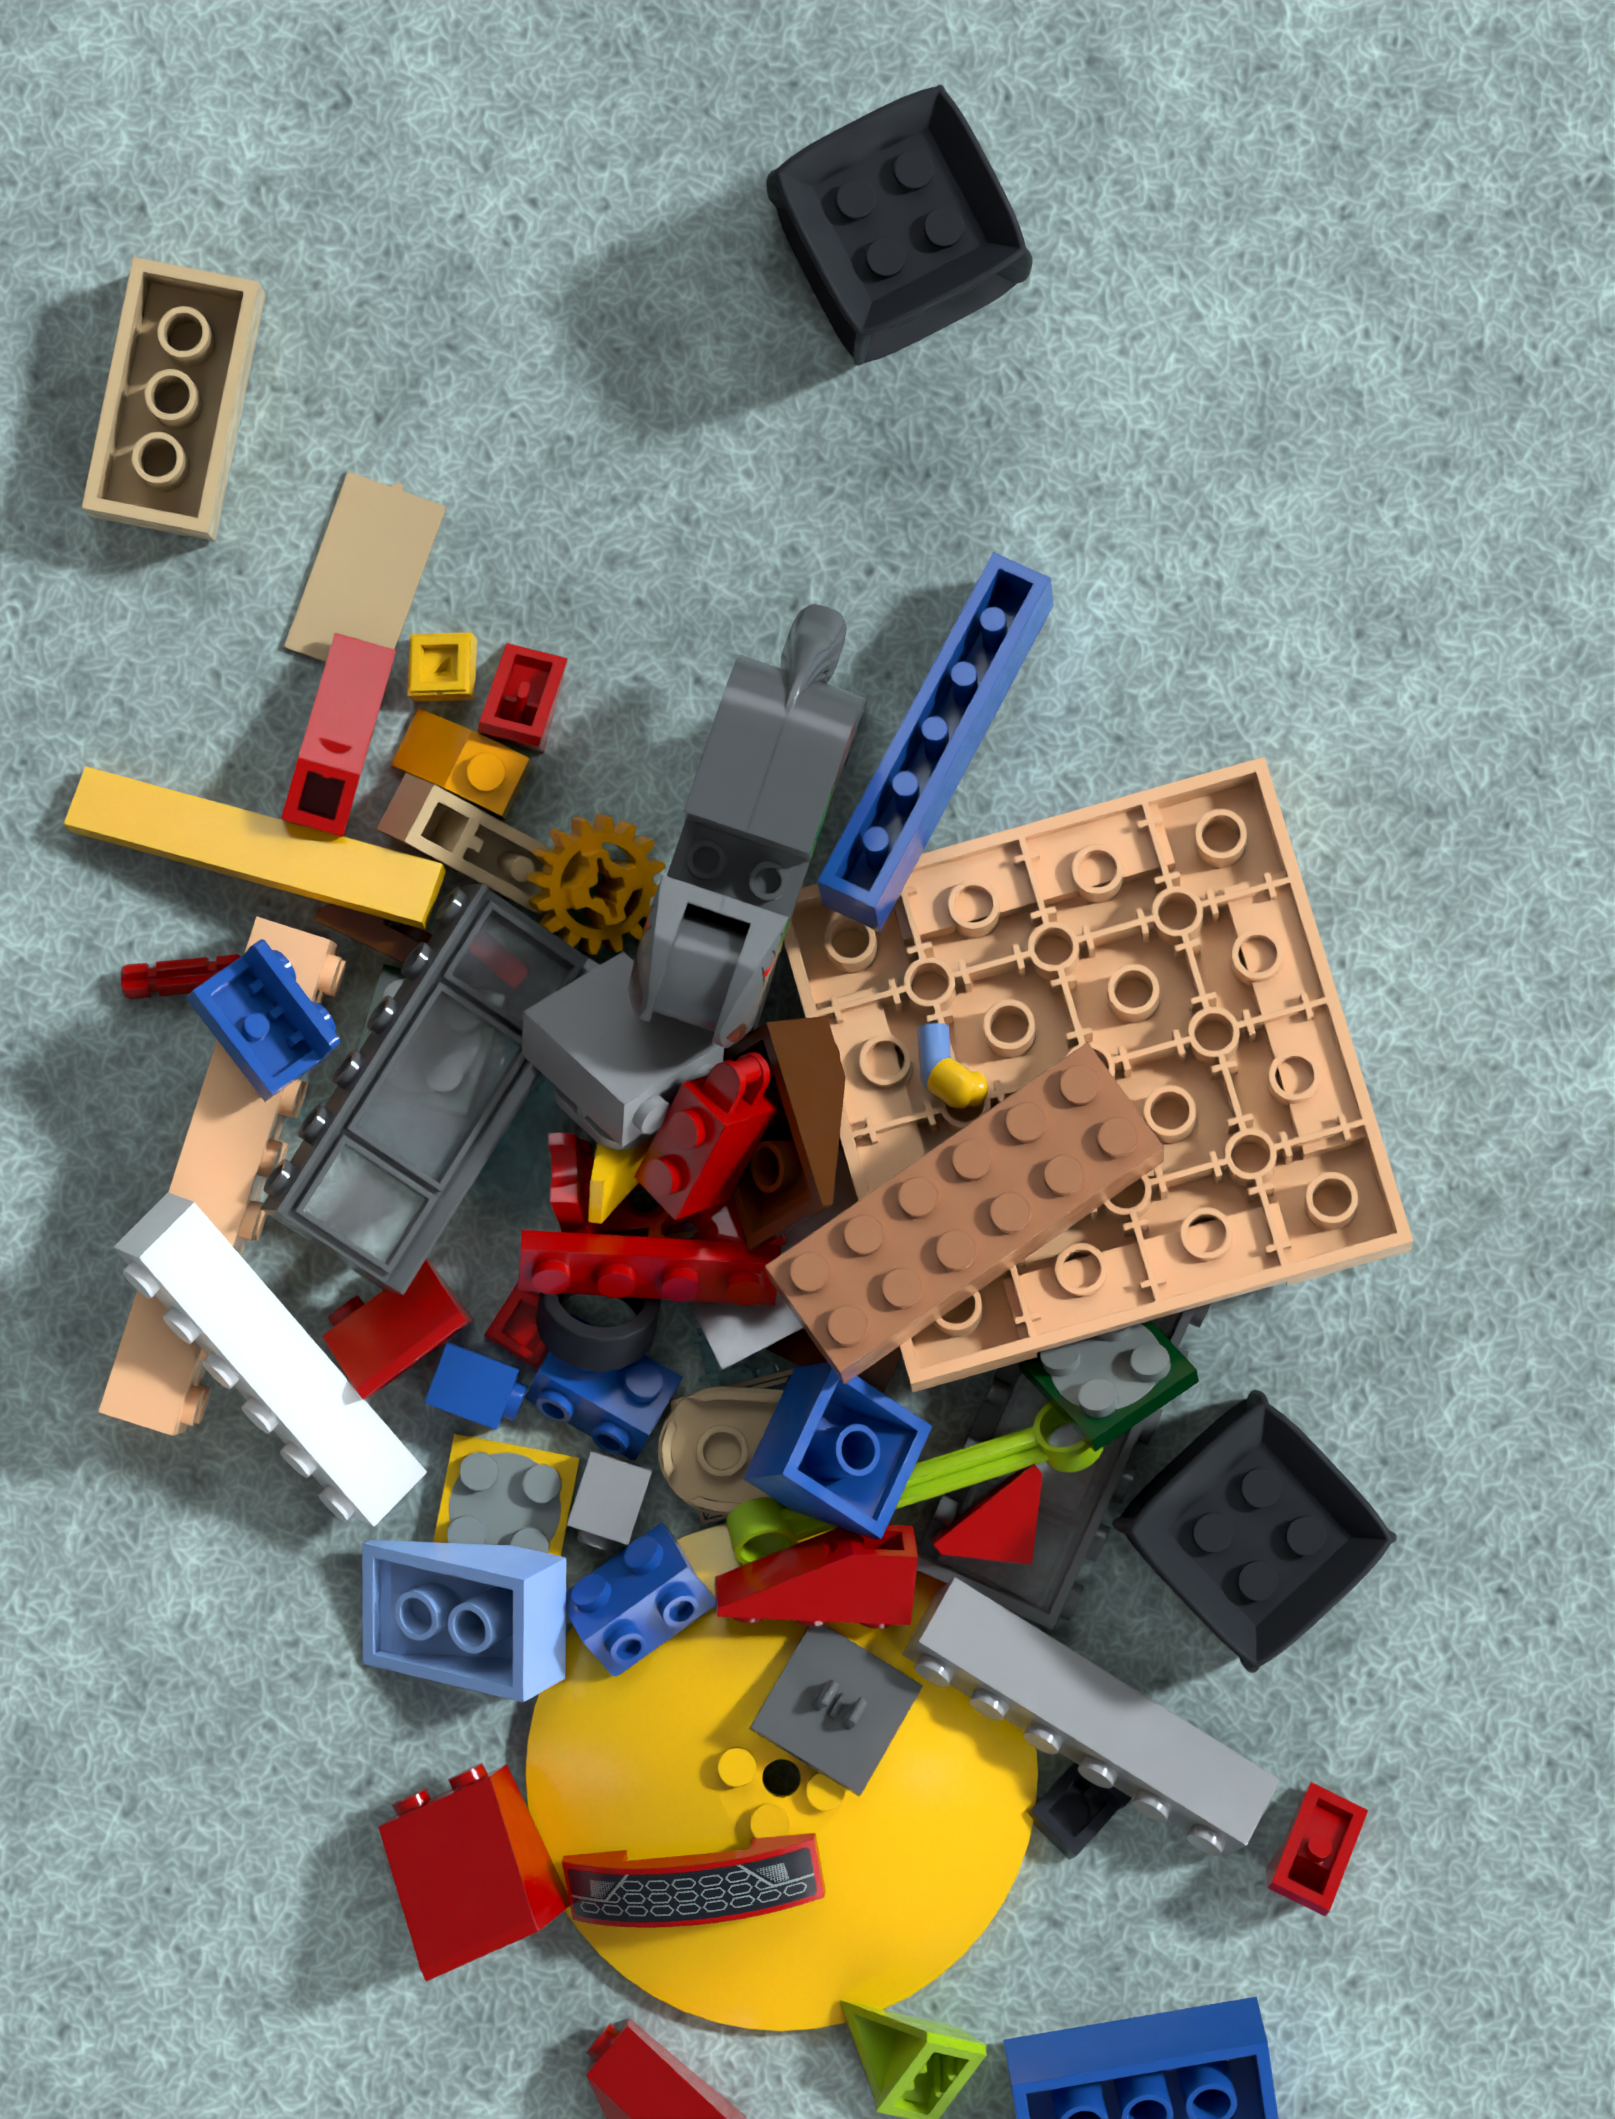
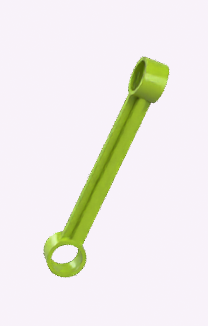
(767, 1526)

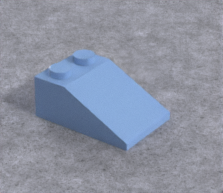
(466, 1615)

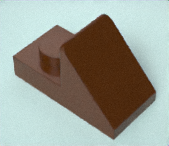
(373, 931)

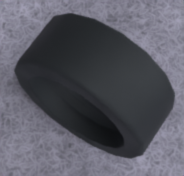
(594, 1346)

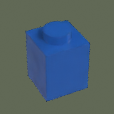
(476, 1386)

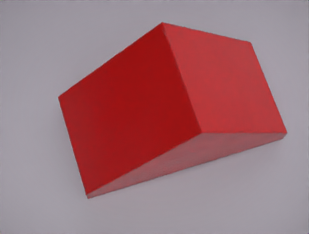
(523, 698)
(998, 1524)

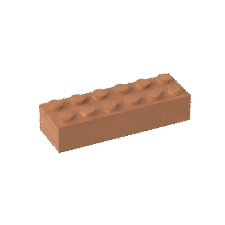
(965, 1213)

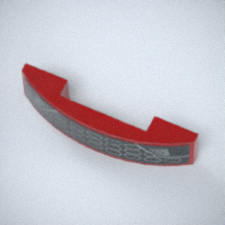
(694, 1888)

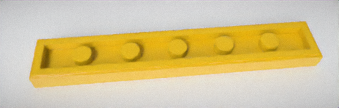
(255, 847)

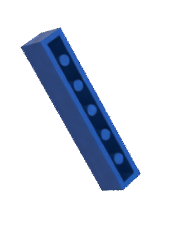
(936, 742)

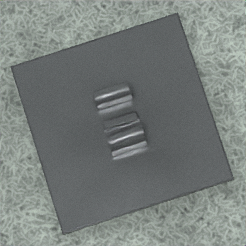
(836, 1707)

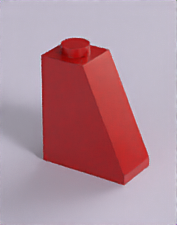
(645, 2081)

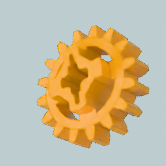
(623, 880)

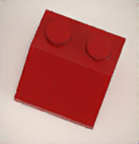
(394, 1330)

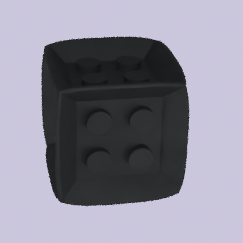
(899, 224)
(1255, 1530)

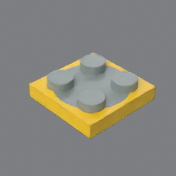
(506, 1495)

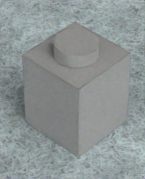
(609, 1500)

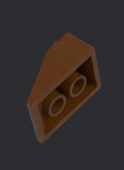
(798, 1153)

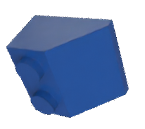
(838, 1451)

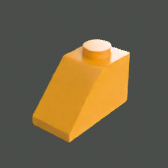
(462, 763)

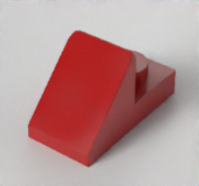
(1316, 1849)

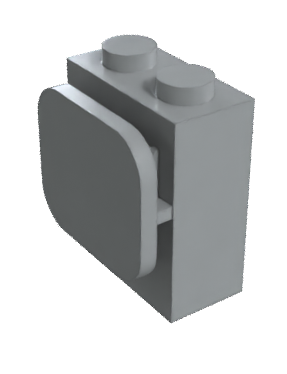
(607, 1064)

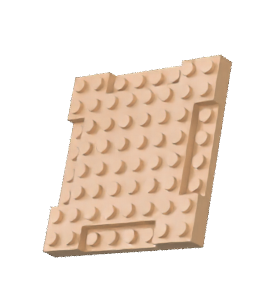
(1199, 980)

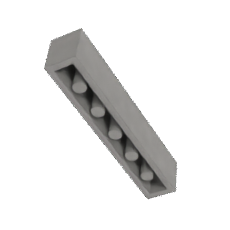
(1090, 1719)

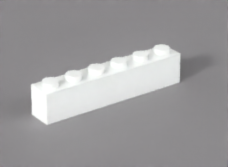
(269, 1360)

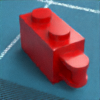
(708, 1136)

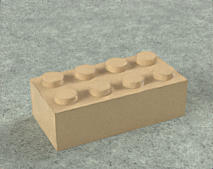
(174, 399)

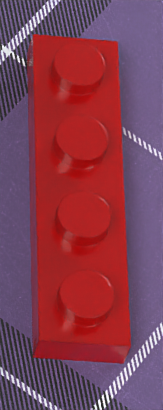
(646, 1268)

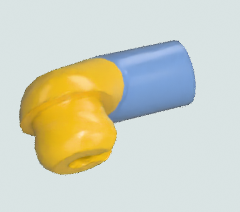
(944, 1075)

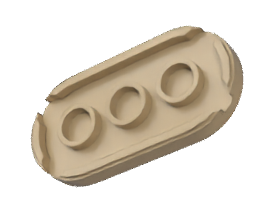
(711, 1443)

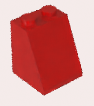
(470, 1869)

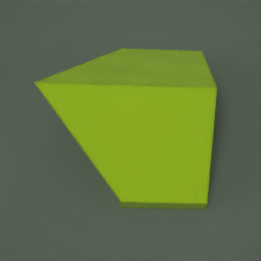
(911, 2060)

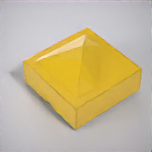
(442, 667)

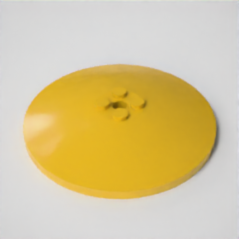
(673, 1770)

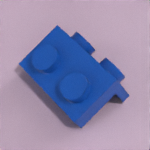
(265, 1019)
(610, 1405)
(637, 1600)

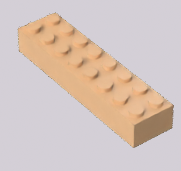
(222, 1170)

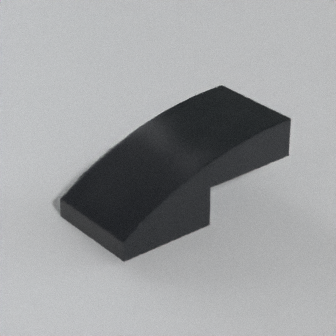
(1075, 1811)

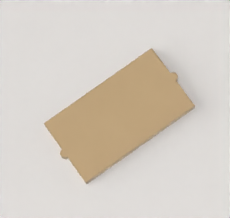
(365, 567)

